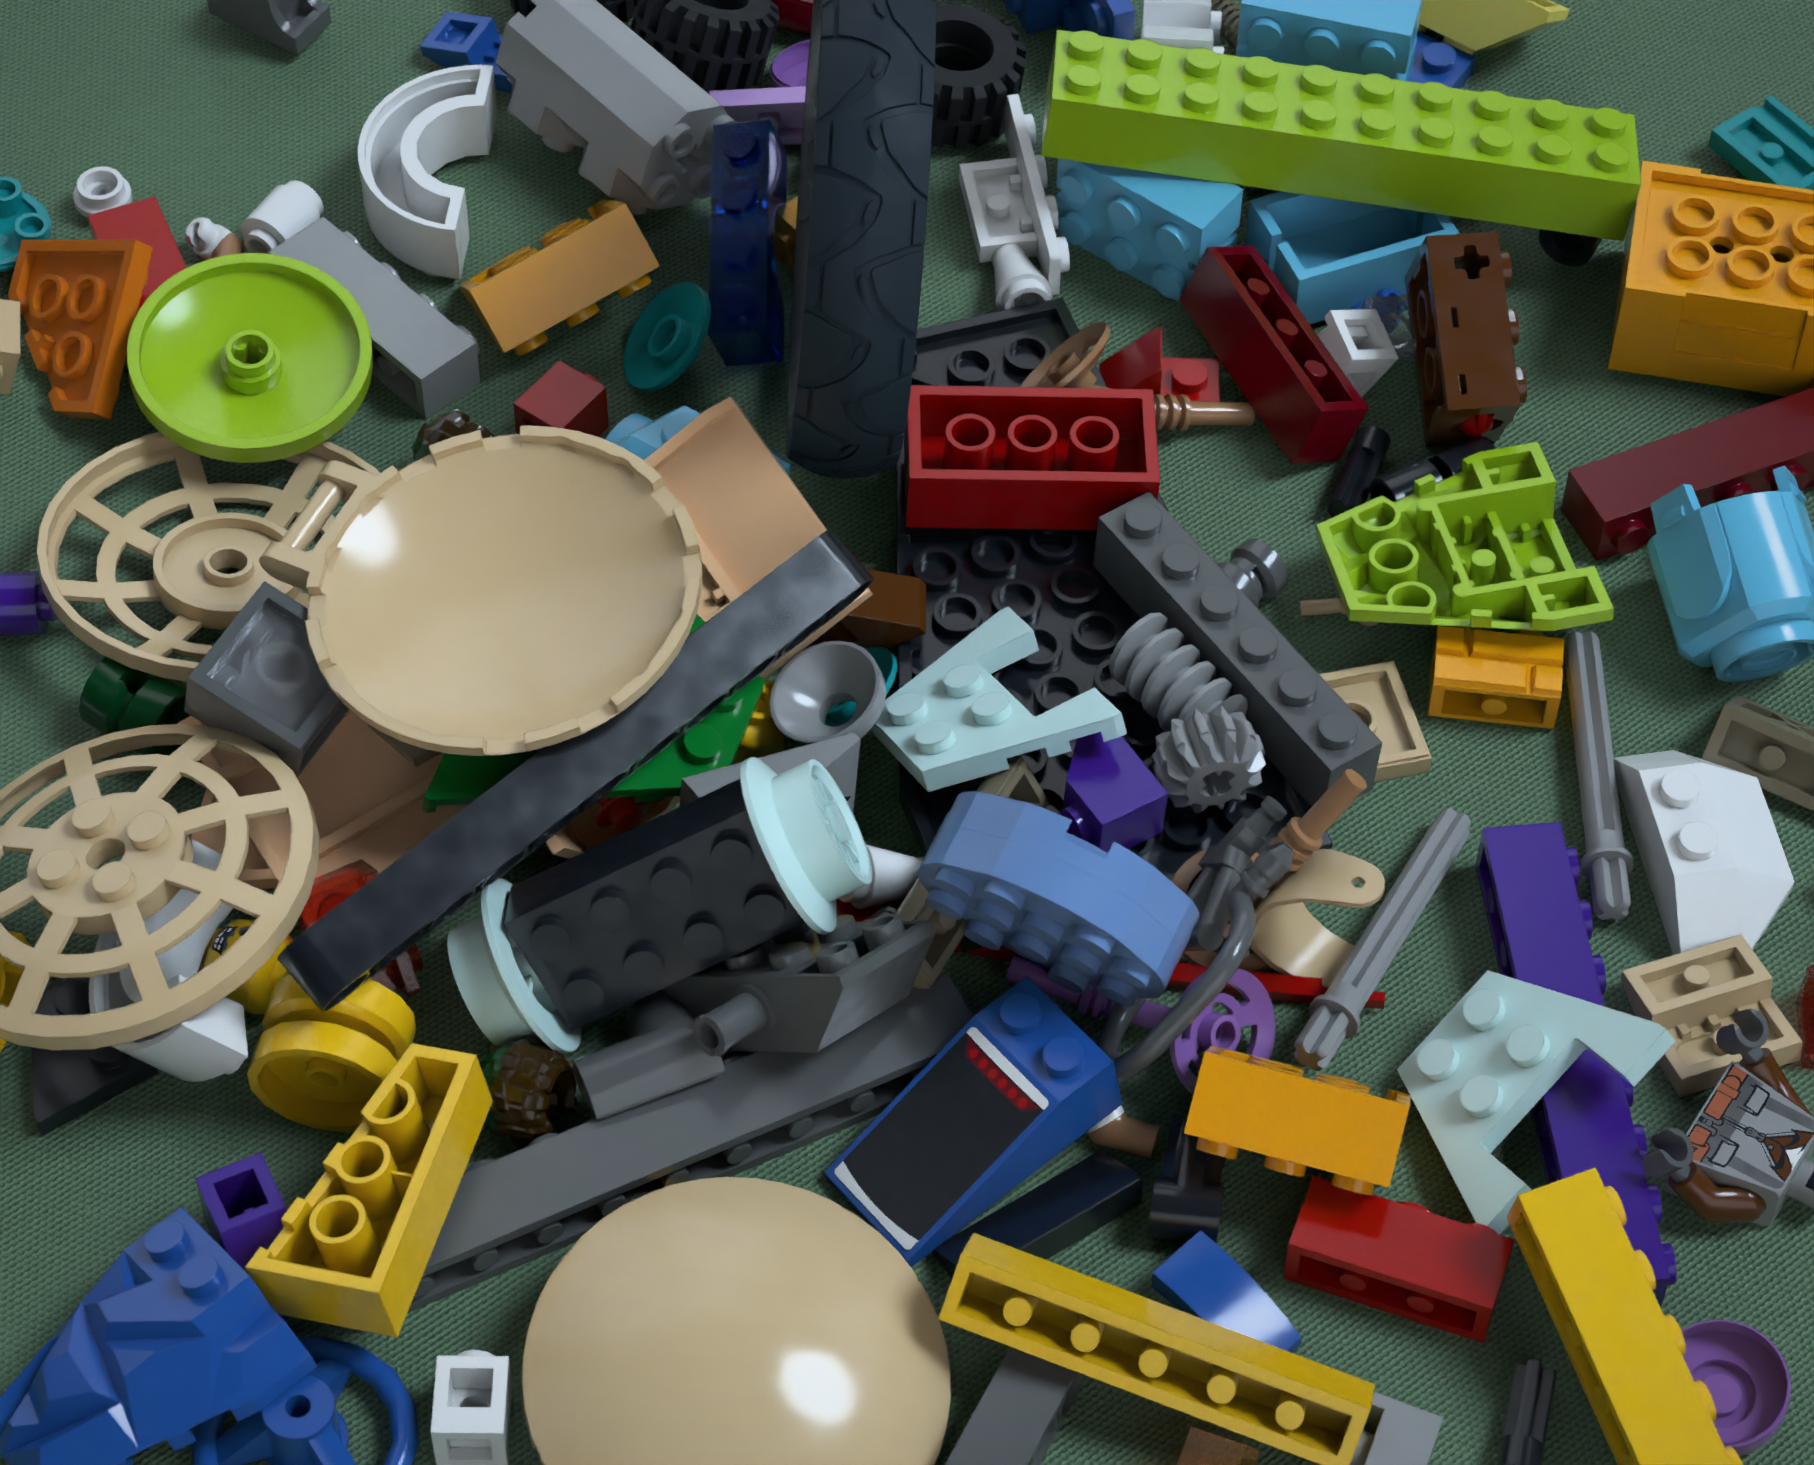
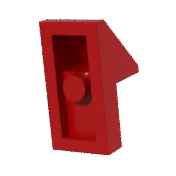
(1143, 367)

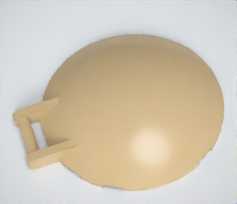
(494, 588)
(735, 1335)

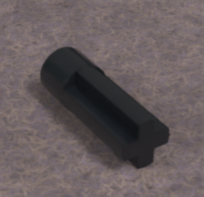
(1361, 467)
(1527, 1415)

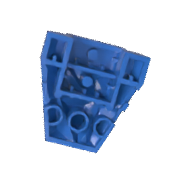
(150, 1355)

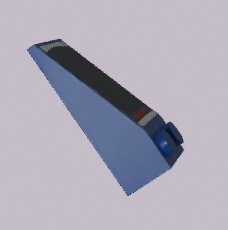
(976, 1121)

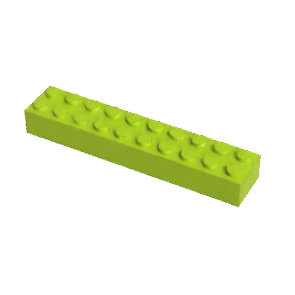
(1341, 135)

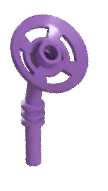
(1206, 1030)

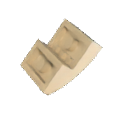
(1697, 996)

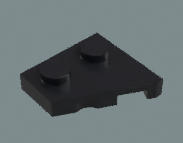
(77, 1080)

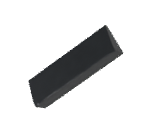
(1055, 1211)

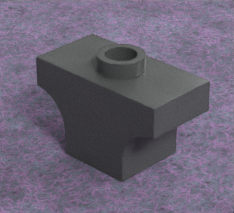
(281, 22)

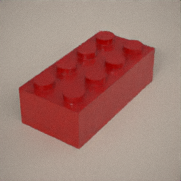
(1026, 455)

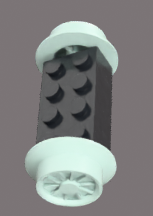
(659, 904)

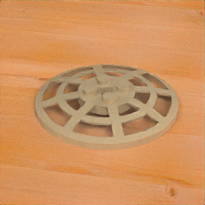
(186, 561)
(150, 874)

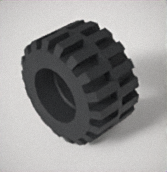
(710, 40)
(974, 71)

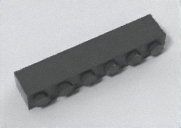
(1290, 706)

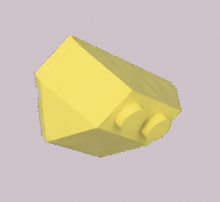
(1488, 23)

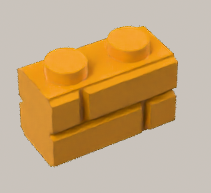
(1496, 676)

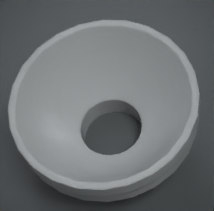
(817, 682)

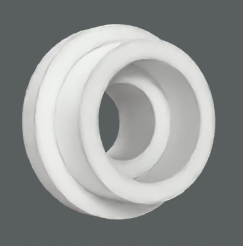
(101, 190)

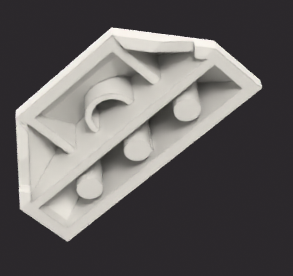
(1704, 847)

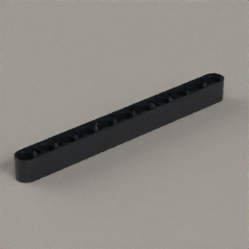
(571, 776)

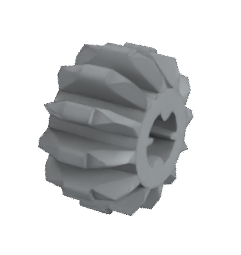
(1208, 759)

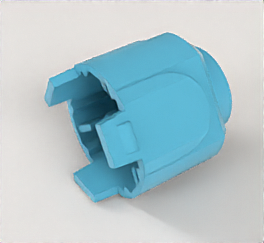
(1737, 578)

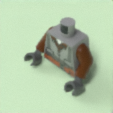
(1747, 1141)

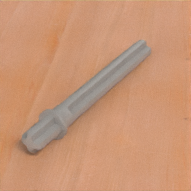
(1606, 858)
(1338, 1010)

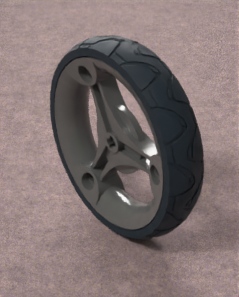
(860, 233)

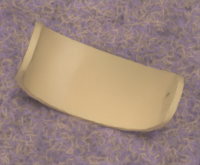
(1293, 938)

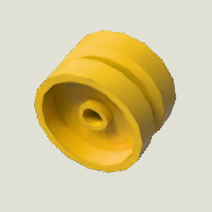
(330, 1062)

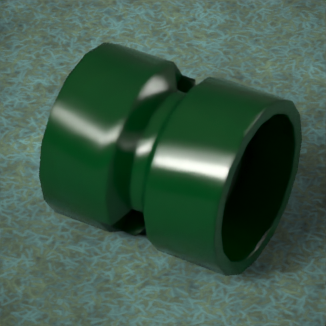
(127, 698)

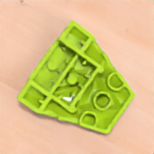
(1465, 552)

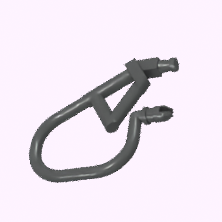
(1222, 889)

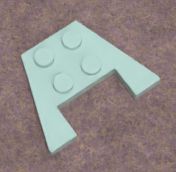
(965, 724)
(1498, 1060)

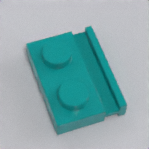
(1768, 145)

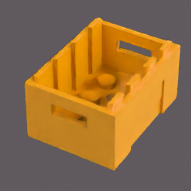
(1717, 282)

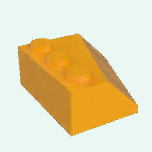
(562, 280)
(1296, 1119)

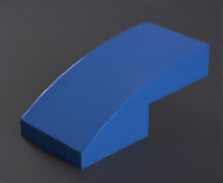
(465, 41)
(1216, 1288)

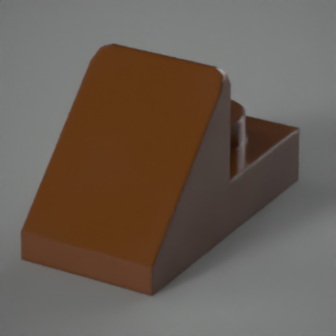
(887, 617)

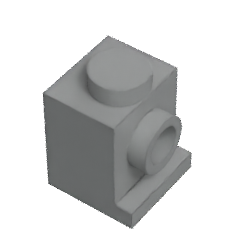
(1396, 1434)

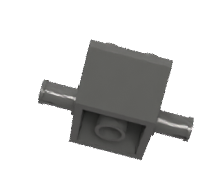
(805, 985)

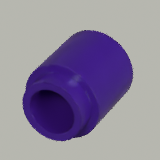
(23, 604)

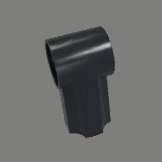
(1189, 1191)

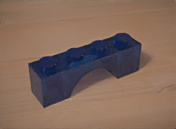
(743, 280)

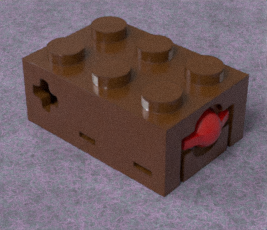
(1464, 338)

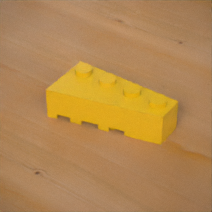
(376, 1212)

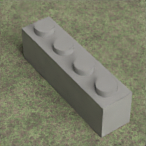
(413, 344)

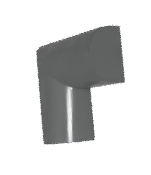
(650, 1063)

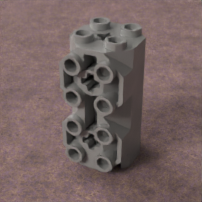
(605, 89)

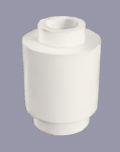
(281, 216)

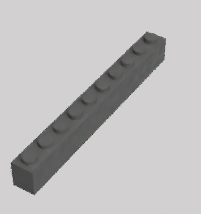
(713, 1129)

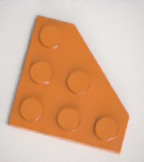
(80, 315)

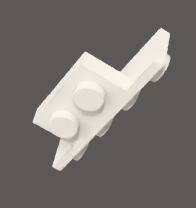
(1009, 200)

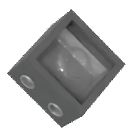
(267, 681)

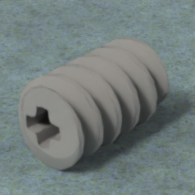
(1168, 675)

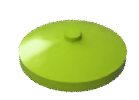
(250, 357)

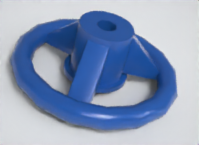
(304, 1421)

